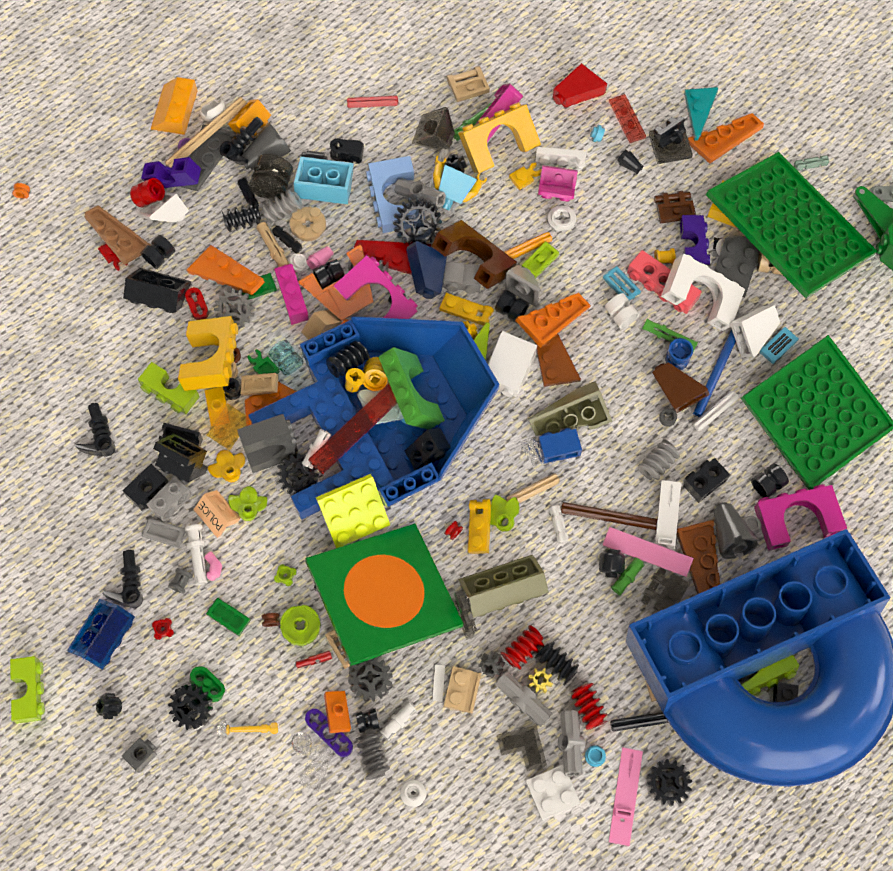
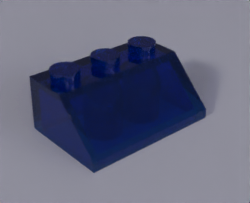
(101, 633)

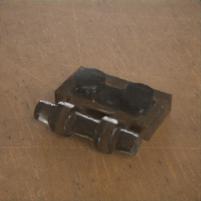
(671, 594)

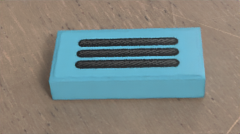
(779, 345)

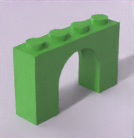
(399, 370)

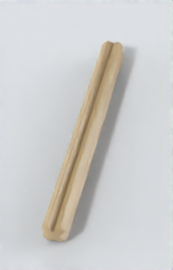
(207, 131)

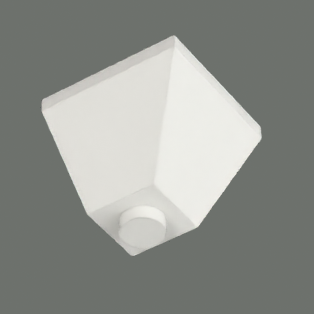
(167, 209)

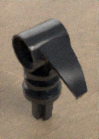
(234, 150)
(101, 434)
(131, 583)

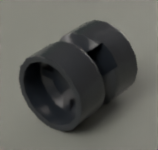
(153, 256)
(328, 274)
(511, 306)
(770, 481)

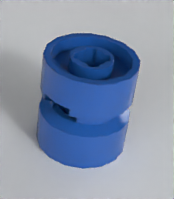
(679, 353)

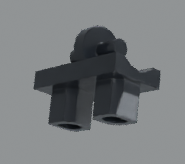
(672, 132)

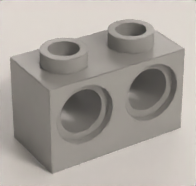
(169, 499)

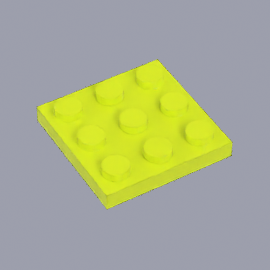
(353, 511)

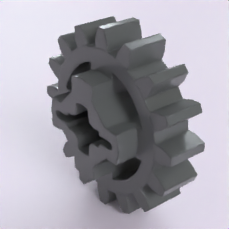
(240, 302)
(378, 678)

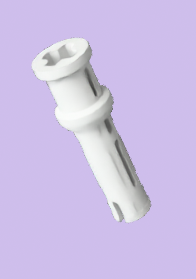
(196, 546)

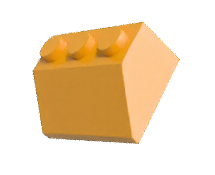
(175, 106)

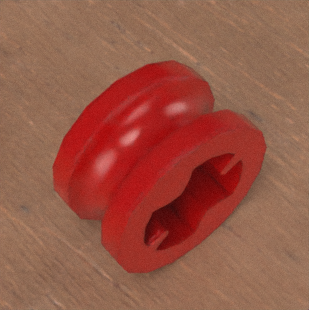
(453, 530)

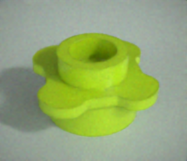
(282, 569)

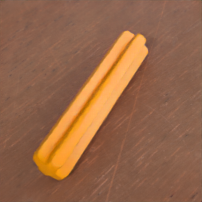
(529, 245)

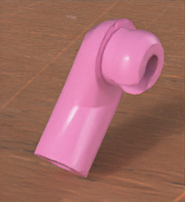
(215, 566)

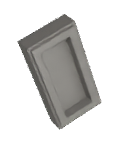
(163, 532)

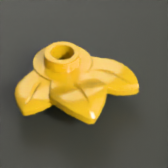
(225, 463)

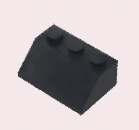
(156, 290)

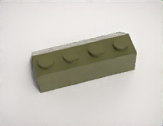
(504, 585)

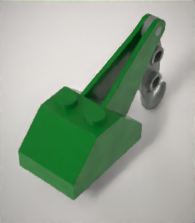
(879, 216)

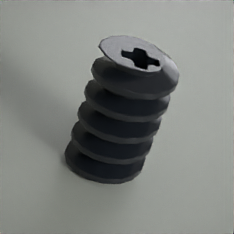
(241, 217)
(347, 359)
(558, 662)

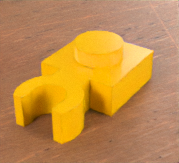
(523, 176)

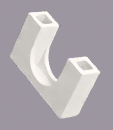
(725, 293)

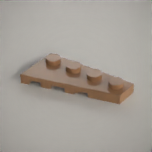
(116, 235)

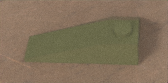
(577, 409)

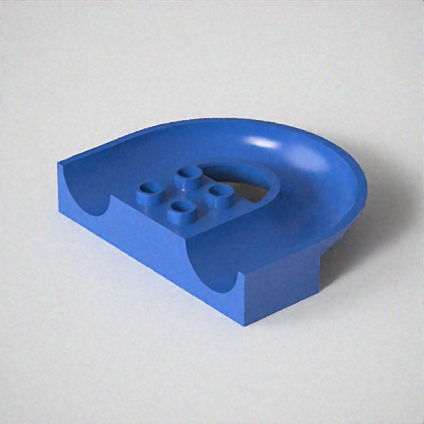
(810, 600)

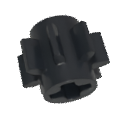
(456, 162)
(108, 706)

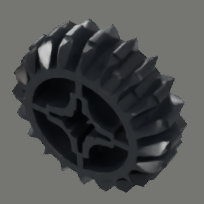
(415, 229)

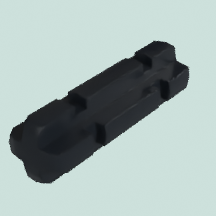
(247, 193)
(287, 239)

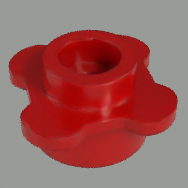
(157, 625)

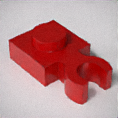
(110, 256)

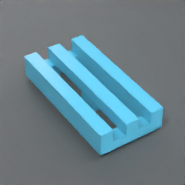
(606, 277)

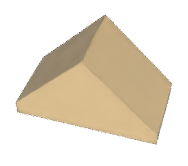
(320, 323)

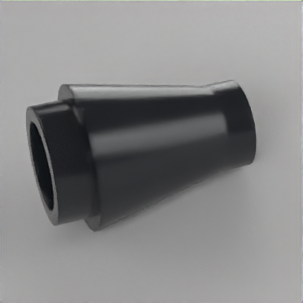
(629, 161)

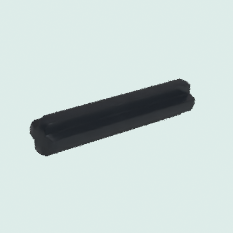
(638, 721)

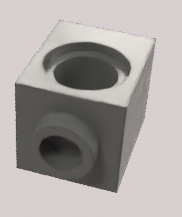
(130, 755)

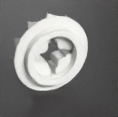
(567, 214)

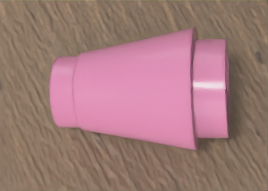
(319, 258)

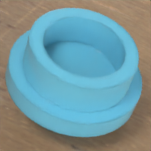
(597, 133)
(595, 756)

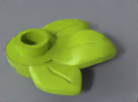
(247, 500)
(503, 510)

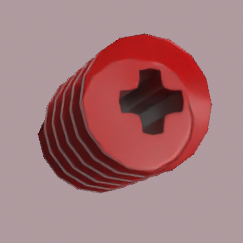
(523, 647)
(589, 706)

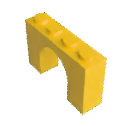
(475, 137)
(216, 369)

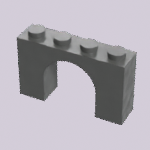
(268, 442)

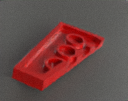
(390, 252)

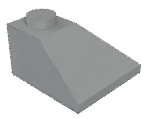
(523, 284)

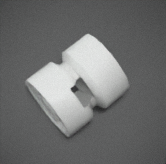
(622, 310)

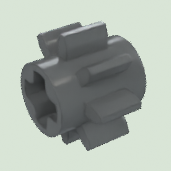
(492, 664)

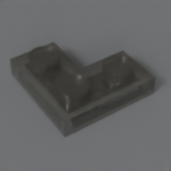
(462, 605)
(526, 741)

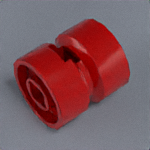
(147, 192)

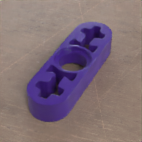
(343, 739)

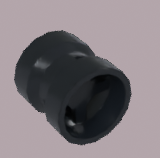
(372, 720)

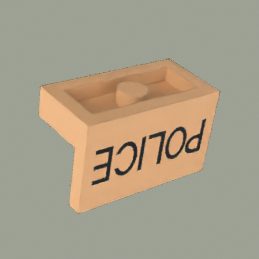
(216, 512)

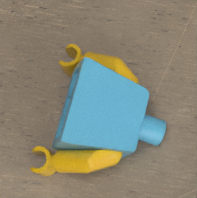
(455, 184)

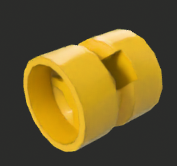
(374, 375)

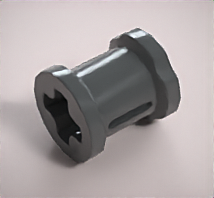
(180, 573)

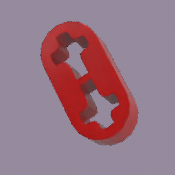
(201, 302)

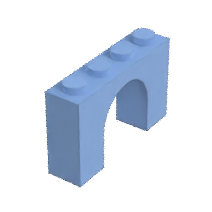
(381, 176)

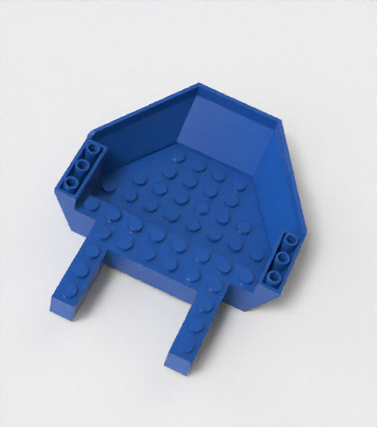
(452, 377)

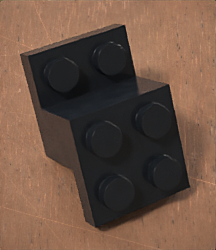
(180, 458)

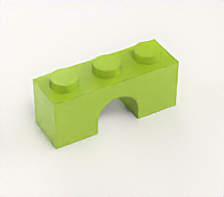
(154, 380)
(29, 707)

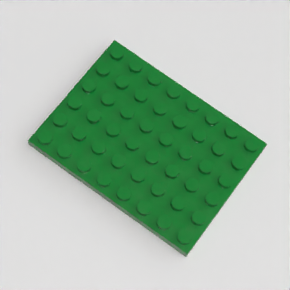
(791, 224)

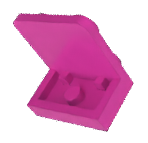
(557, 183)

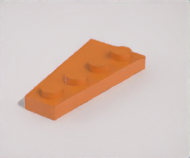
(725, 137)
(224, 270)
(553, 318)

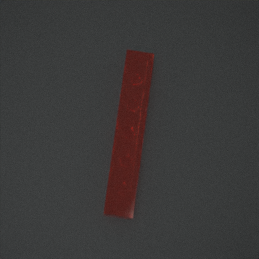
(353, 430)

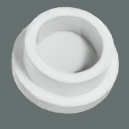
(298, 261)

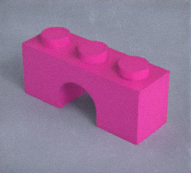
(291, 294)

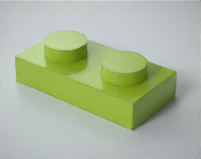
(541, 259)

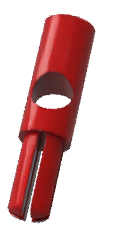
(311, 660)

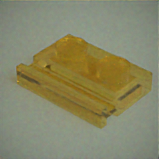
(225, 427)

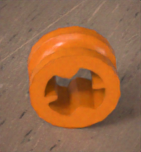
(21, 190)

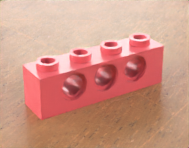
(659, 273)

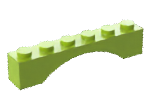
(772, 674)

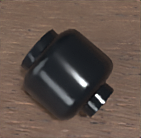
(612, 562)

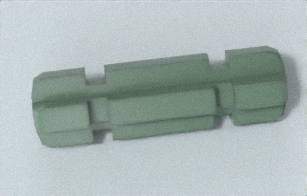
(811, 162)

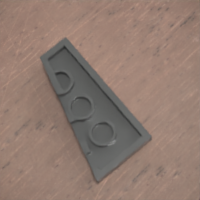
(208, 155)

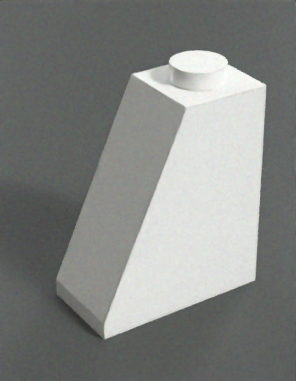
(754, 329)

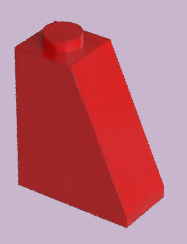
(579, 87)

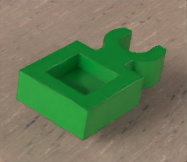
(263, 366)

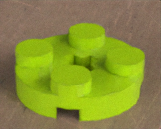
(303, 636)

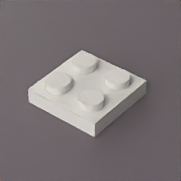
(552, 792)

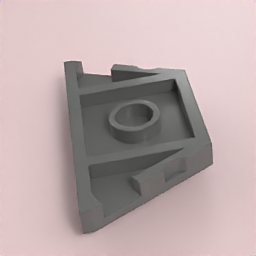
(737, 261)

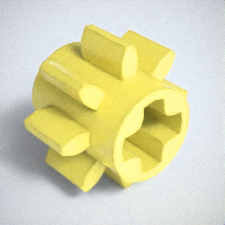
(545, 678)

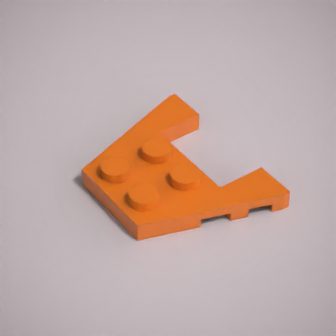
(333, 299)

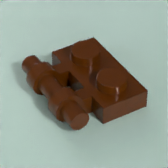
(673, 211)

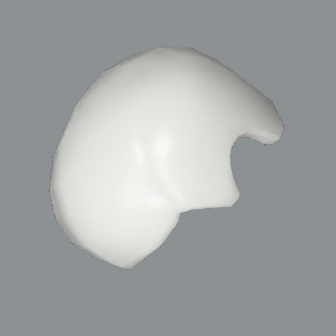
(212, 110)

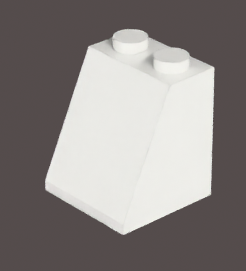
(512, 363)

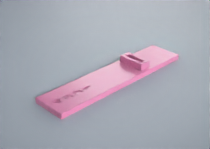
(648, 551)
(625, 796)

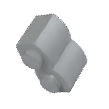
(460, 277)

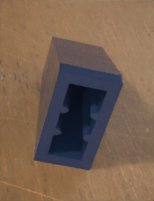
(427, 269)

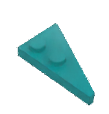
(699, 105)

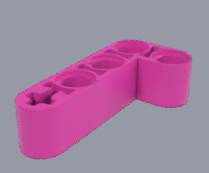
(505, 97)

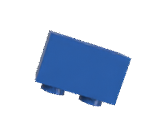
(559, 445)

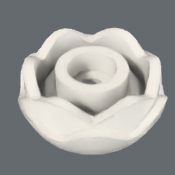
(413, 800)

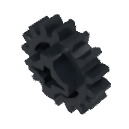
(297, 466)
(197, 703)
(662, 775)

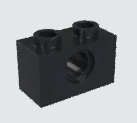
(148, 477)

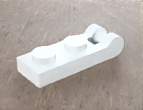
(561, 156)

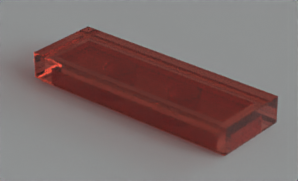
(627, 118)

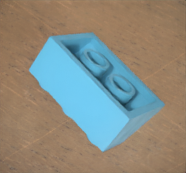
(324, 180)

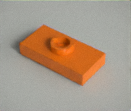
(337, 711)

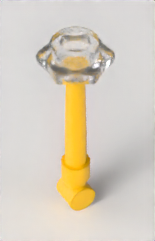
(224, 729)

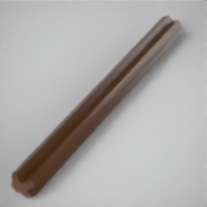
(609, 516)

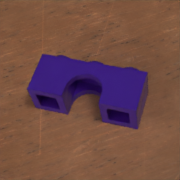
(182, 173)
(694, 229)

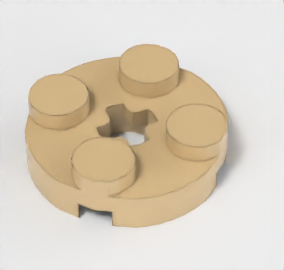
(305, 214)

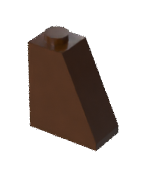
(679, 387)

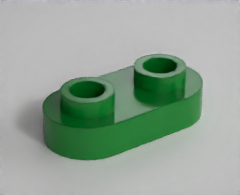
(209, 683)

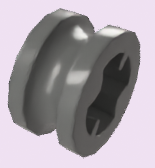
(668, 411)

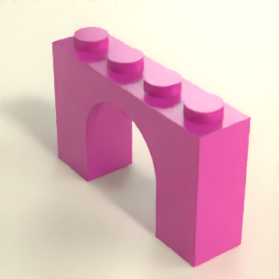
(368, 273)
(819, 500)

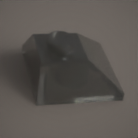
(435, 130)

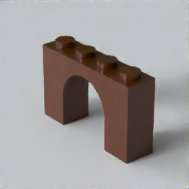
(463, 237)

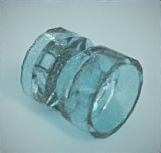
(285, 357)

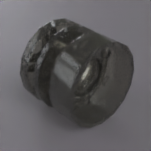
(270, 176)

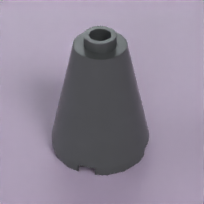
(266, 142)
(733, 532)

